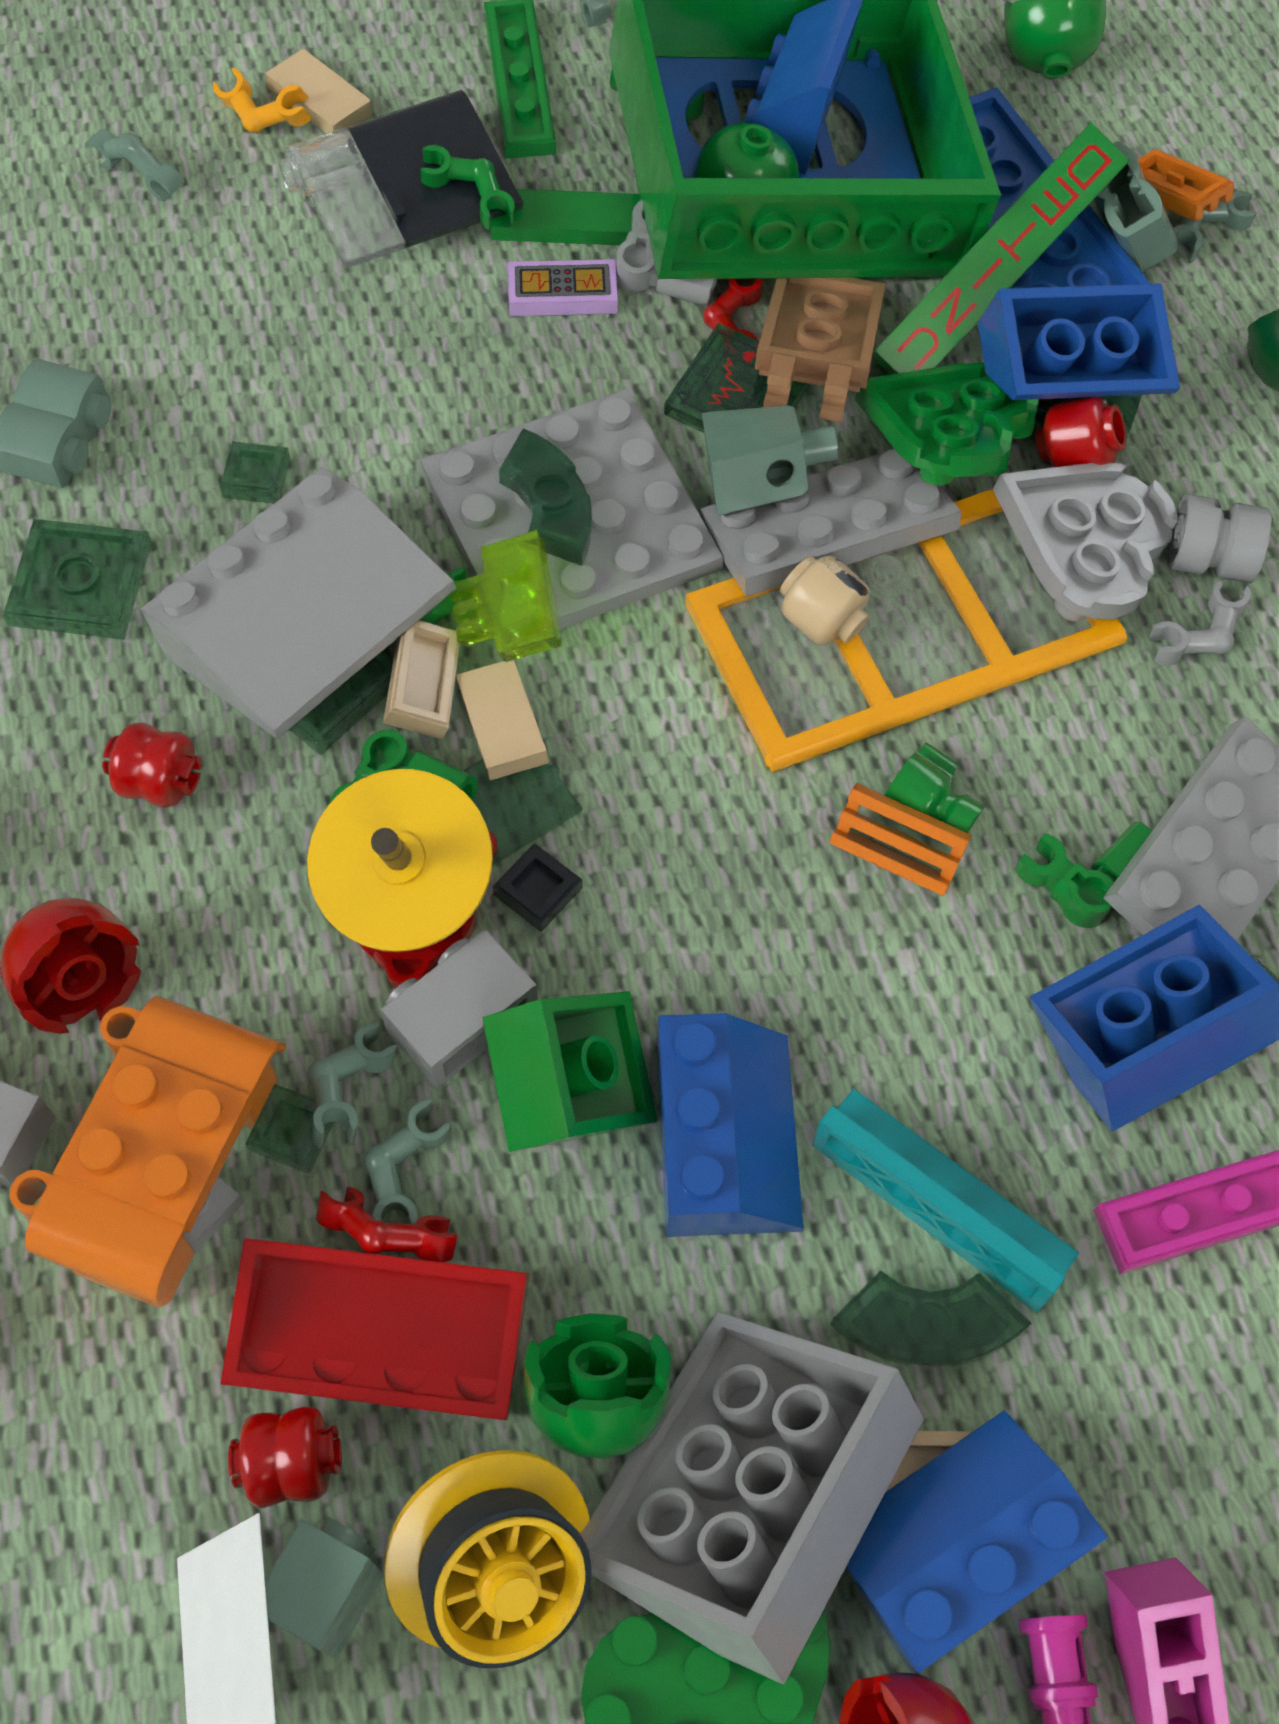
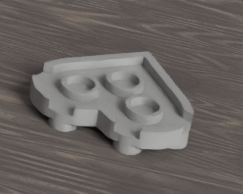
(1089, 534)

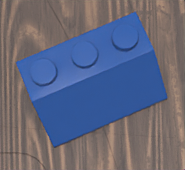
(805, 75)
(1079, 342)
(1159, 1016)
(726, 1127)
(968, 1540)

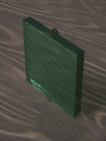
(522, 805)

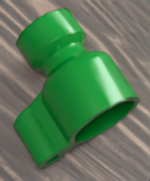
(926, 786)

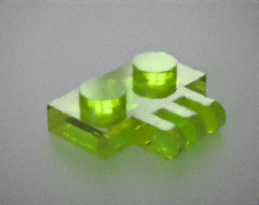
(509, 600)

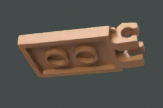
(819, 336)

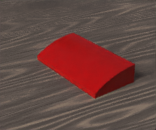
(375, 1329)

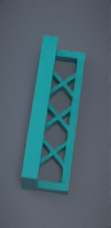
(945, 1199)

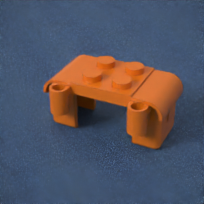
(148, 1148)

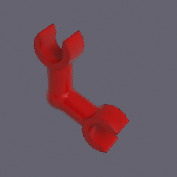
(730, 301)
(426, 1238)

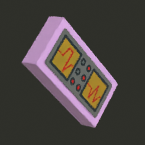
(562, 287)

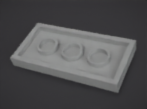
(845, 514)
(1213, 841)

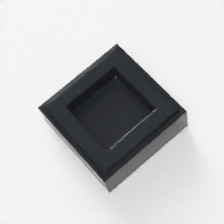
(537, 887)

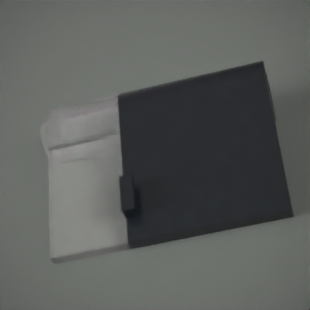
(370, 178)

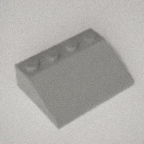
(296, 602)
(753, 1490)

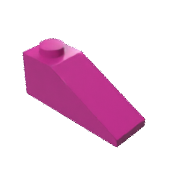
(1167, 1644)

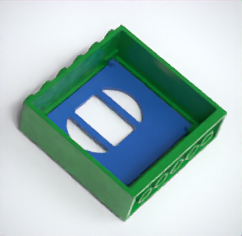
(895, 211)

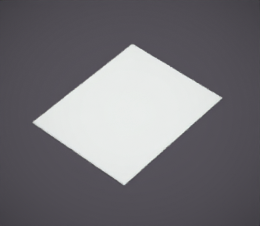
(226, 1629)

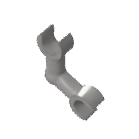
(1217, 639)

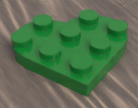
(948, 420)
(663, 1676)

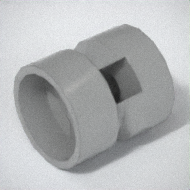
(1228, 539)

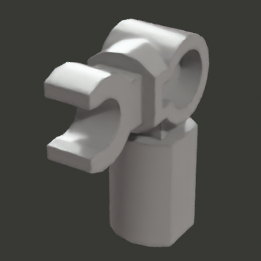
(638, 272)

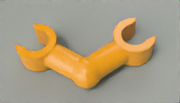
(257, 118)

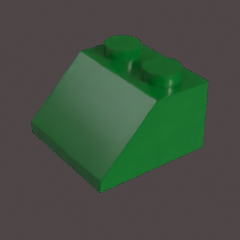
(568, 1069)

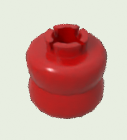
(151, 765)
(285, 1457)

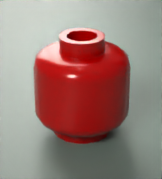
(1082, 433)

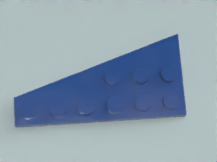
(1086, 249)

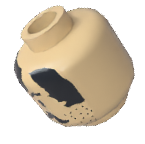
(825, 600)

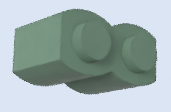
(1136, 214)
(52, 422)

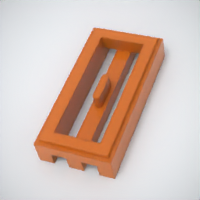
(1184, 186)
(889, 859)

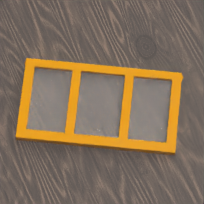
(941, 630)

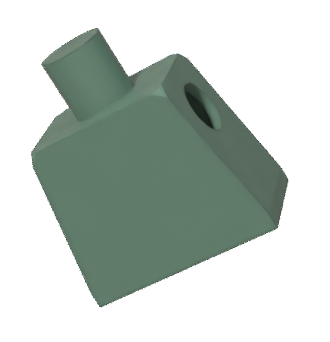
(762, 455)

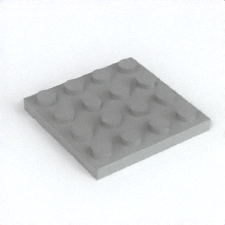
(642, 517)

